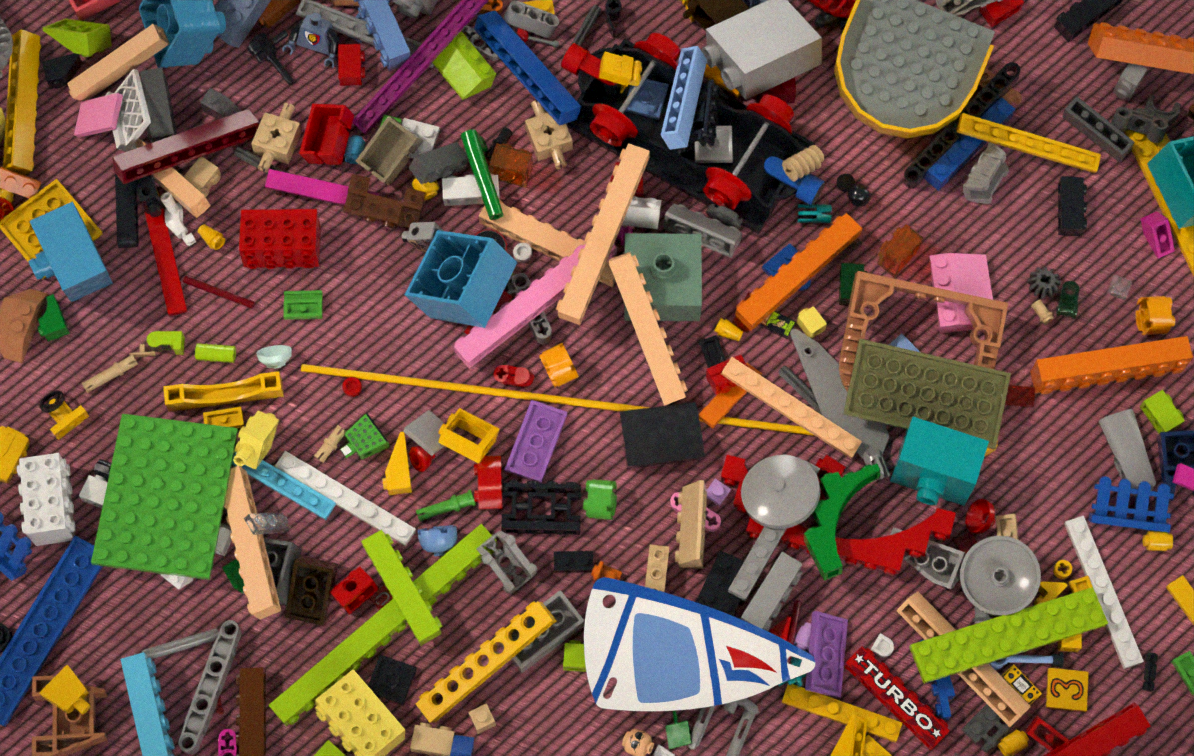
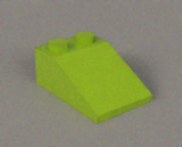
(80, 36)

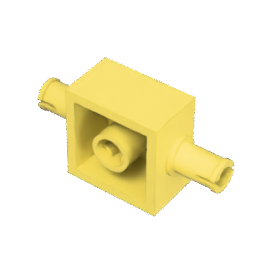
(255, 439)

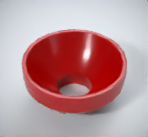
(977, 514)

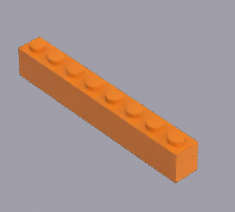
(798, 271)

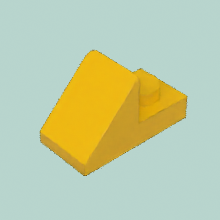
(1050, 591)

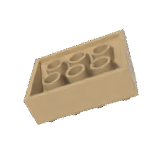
(692, 525)

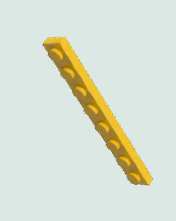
(1028, 143)

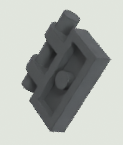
(981, 724)

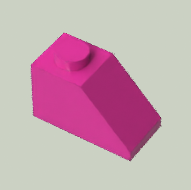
(1158, 234)

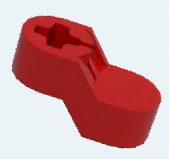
(513, 375)

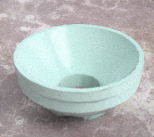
(274, 356)

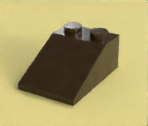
(310, 590)

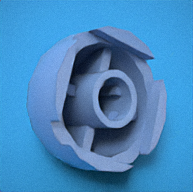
(438, 539)

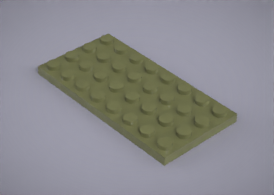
(899, 384)

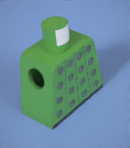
(364, 439)

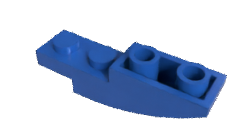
(943, 691)

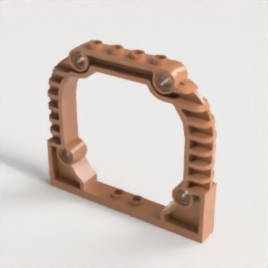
(871, 289)

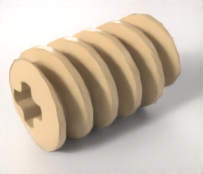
(803, 163)

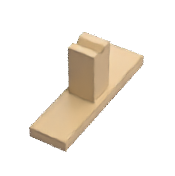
(142, 353)

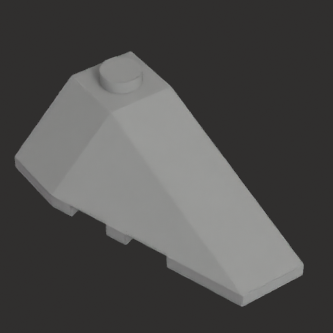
(940, 563)

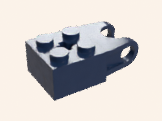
(1167, 447)

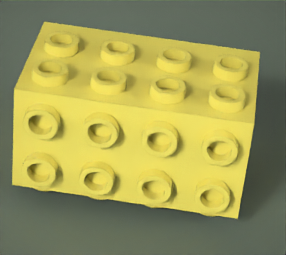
(359, 717)

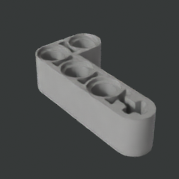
(534, 325)

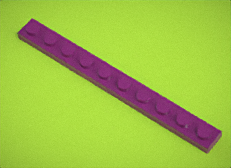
(417, 64)

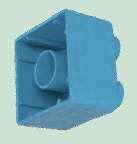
(188, 26)

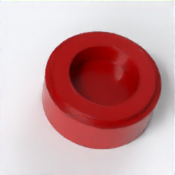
(352, 386)

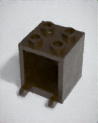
(711, 12)

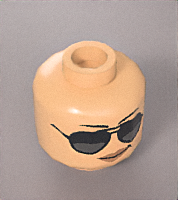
(637, 743)

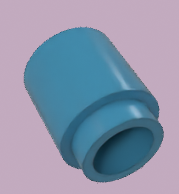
(354, 148)

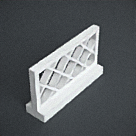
(126, 132)

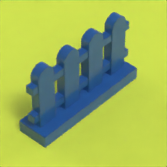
(1141, 506)
(11, 562)

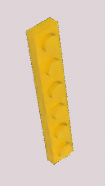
(840, 711)

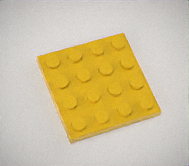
(18, 226)

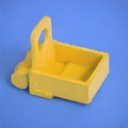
(620, 70)

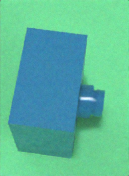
(68, 253)
(461, 278)

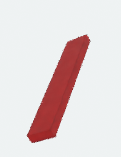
(166, 264)

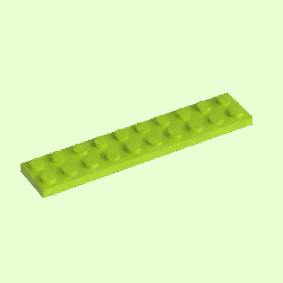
(1008, 635)

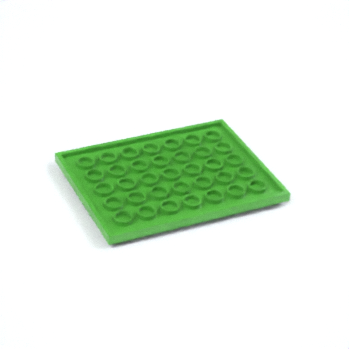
(165, 496)

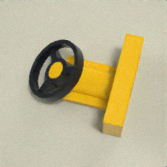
(62, 414)

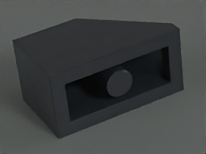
(61, 70)

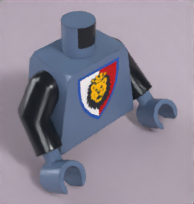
(315, 35)

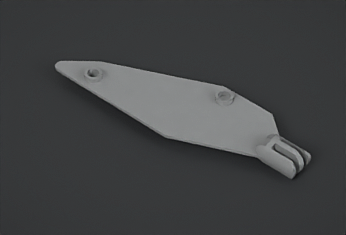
(830, 396)

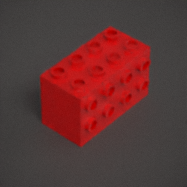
(280, 238)

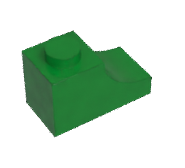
(52, 322)

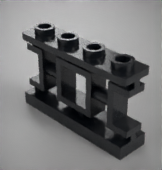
(708, 108)
(541, 523)

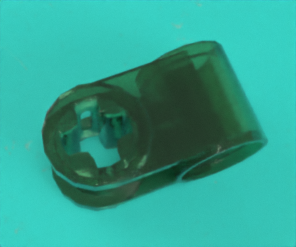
(1068, 304)

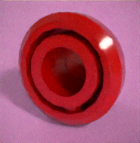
(420, 458)

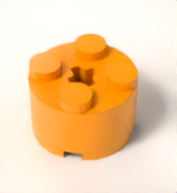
(1154, 315)
(558, 365)

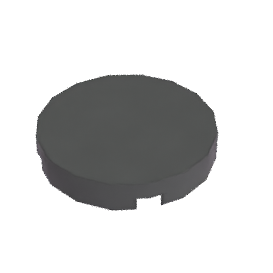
(724, 215)

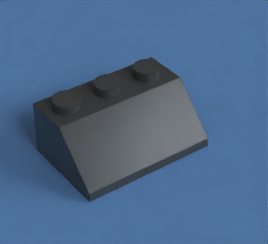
(282, 558)

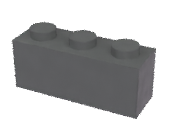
(439, 163)

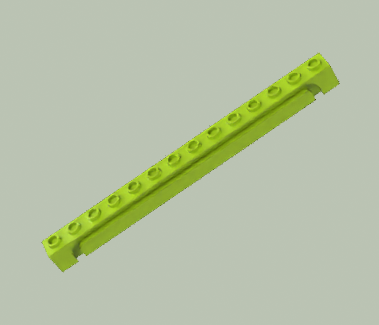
(378, 630)

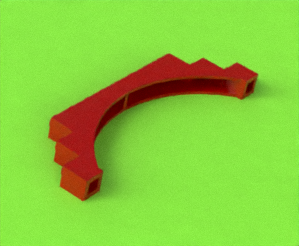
(873, 553)

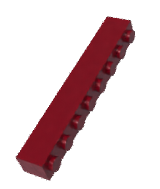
(185, 146)

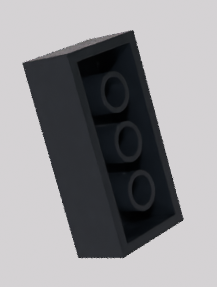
(715, 589)

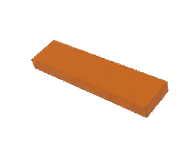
(722, 404)

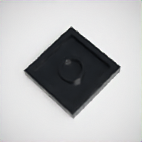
(392, 679)

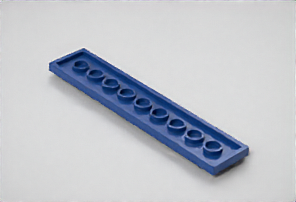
(45, 624)

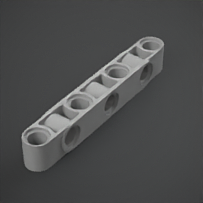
(210, 687)

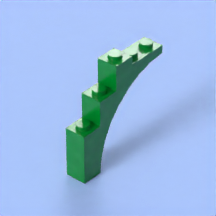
(838, 493)

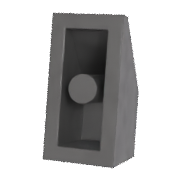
(218, 105)

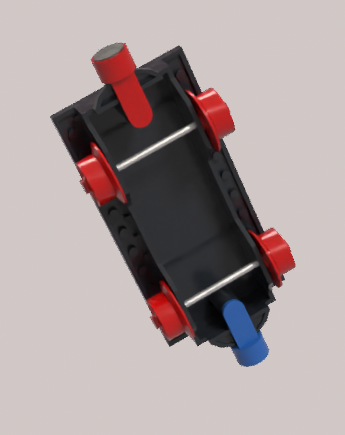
(759, 135)

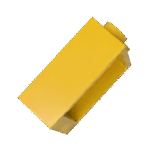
(473, 425)

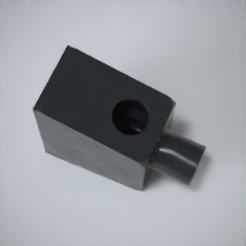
(150, 196)

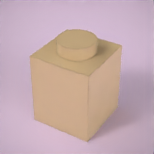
(482, 718)

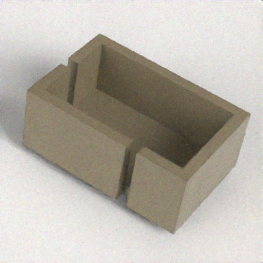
(389, 150)

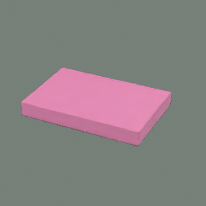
(98, 115)

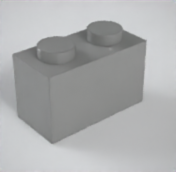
(1129, 81)

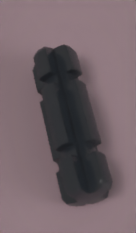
(1150, 672)

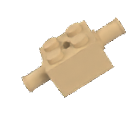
(276, 138)
(544, 144)

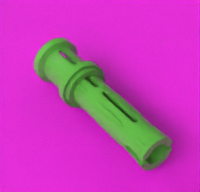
(455, 503)

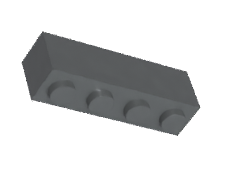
(1098, 129)

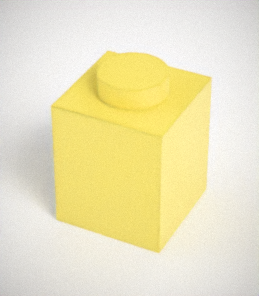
(811, 322)

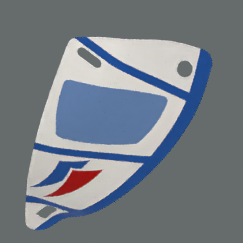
(677, 652)

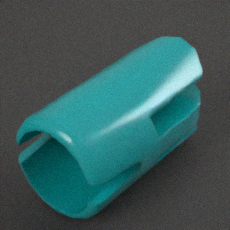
(820, 217)

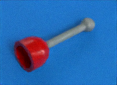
(523, 34)

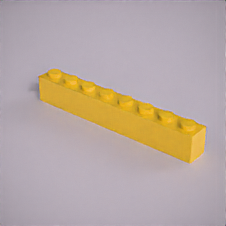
(22, 103)

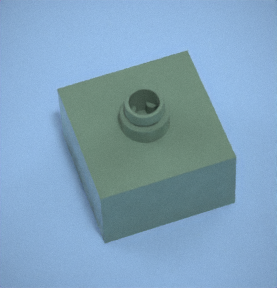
(671, 273)

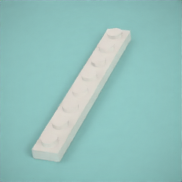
(346, 498)
(1095, 569)

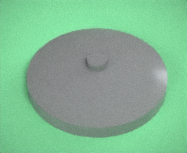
(780, 491)
(1000, 575)

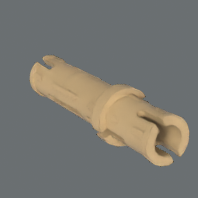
(110, 373)

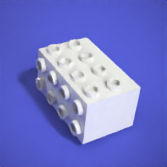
(46, 499)

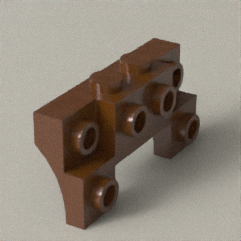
(380, 208)

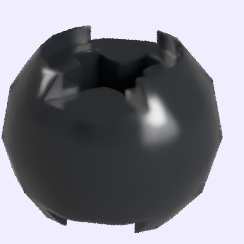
(859, 195)

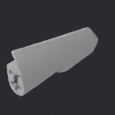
(1128, 448)

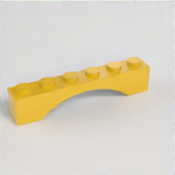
(197, 396)

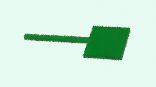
(678, 733)

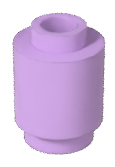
(803, 637)

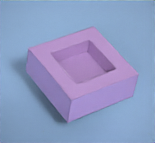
(717, 492)

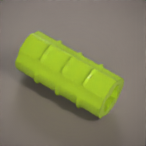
(215, 353)

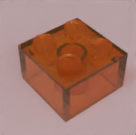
(511, 164)
(899, 250)

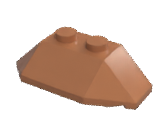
(19, 321)

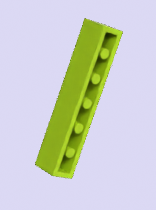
(401, 587)

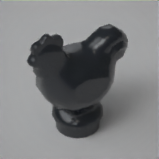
(829, 21)

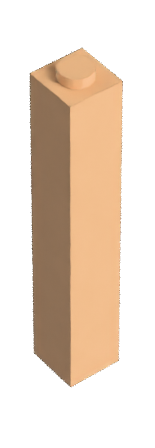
(118, 63)
(180, 189)

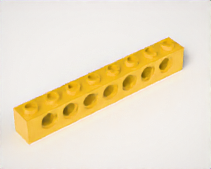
(435, 711)

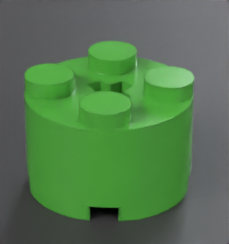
(601, 499)

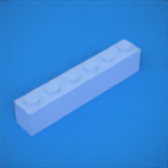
(684, 97)

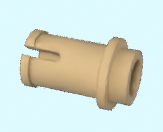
(1043, 313)

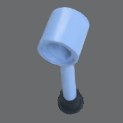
(1054, 660)

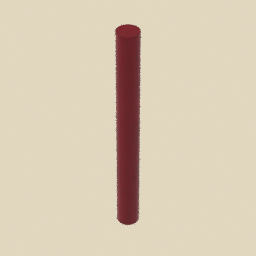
(219, 292)
(793, 624)

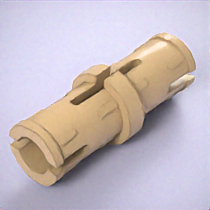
(330, 444)

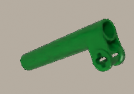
(474, 147)

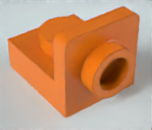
(602, 570)

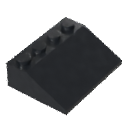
(662, 435)

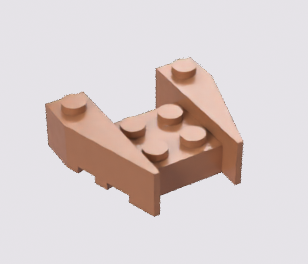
(70, 731)

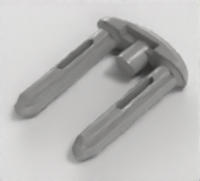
(736, 745)

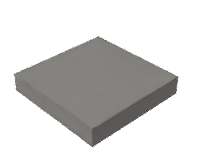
(425, 432)

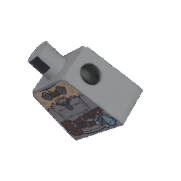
(421, 234)

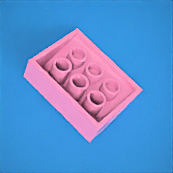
(960, 274)

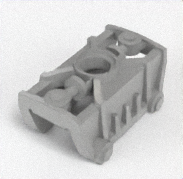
(986, 175)
(515, 556)

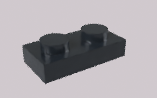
(573, 561)

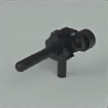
(264, 50)

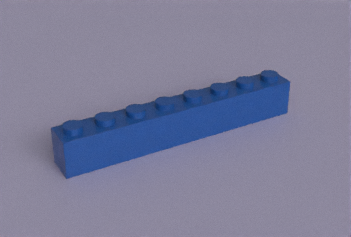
(527, 68)

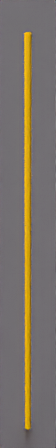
(530, 396)

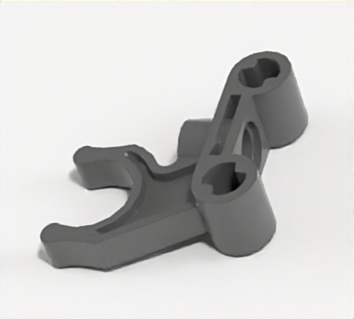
(1146, 121)

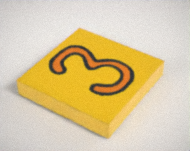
(1067, 689)

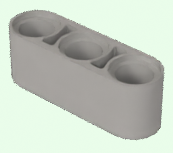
(531, 19)

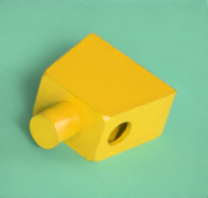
(66, 692)

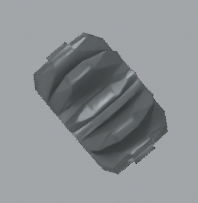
(1041, 287)

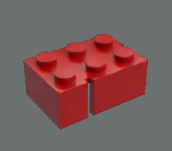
(326, 134)

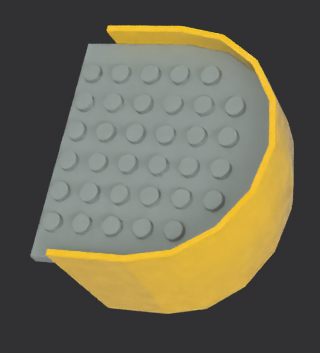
(909, 65)

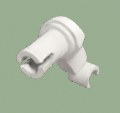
(174, 219)

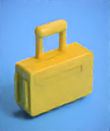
(12, 448)

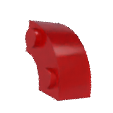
(489, 483)

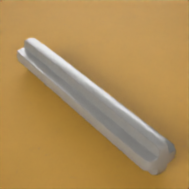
(181, 644)

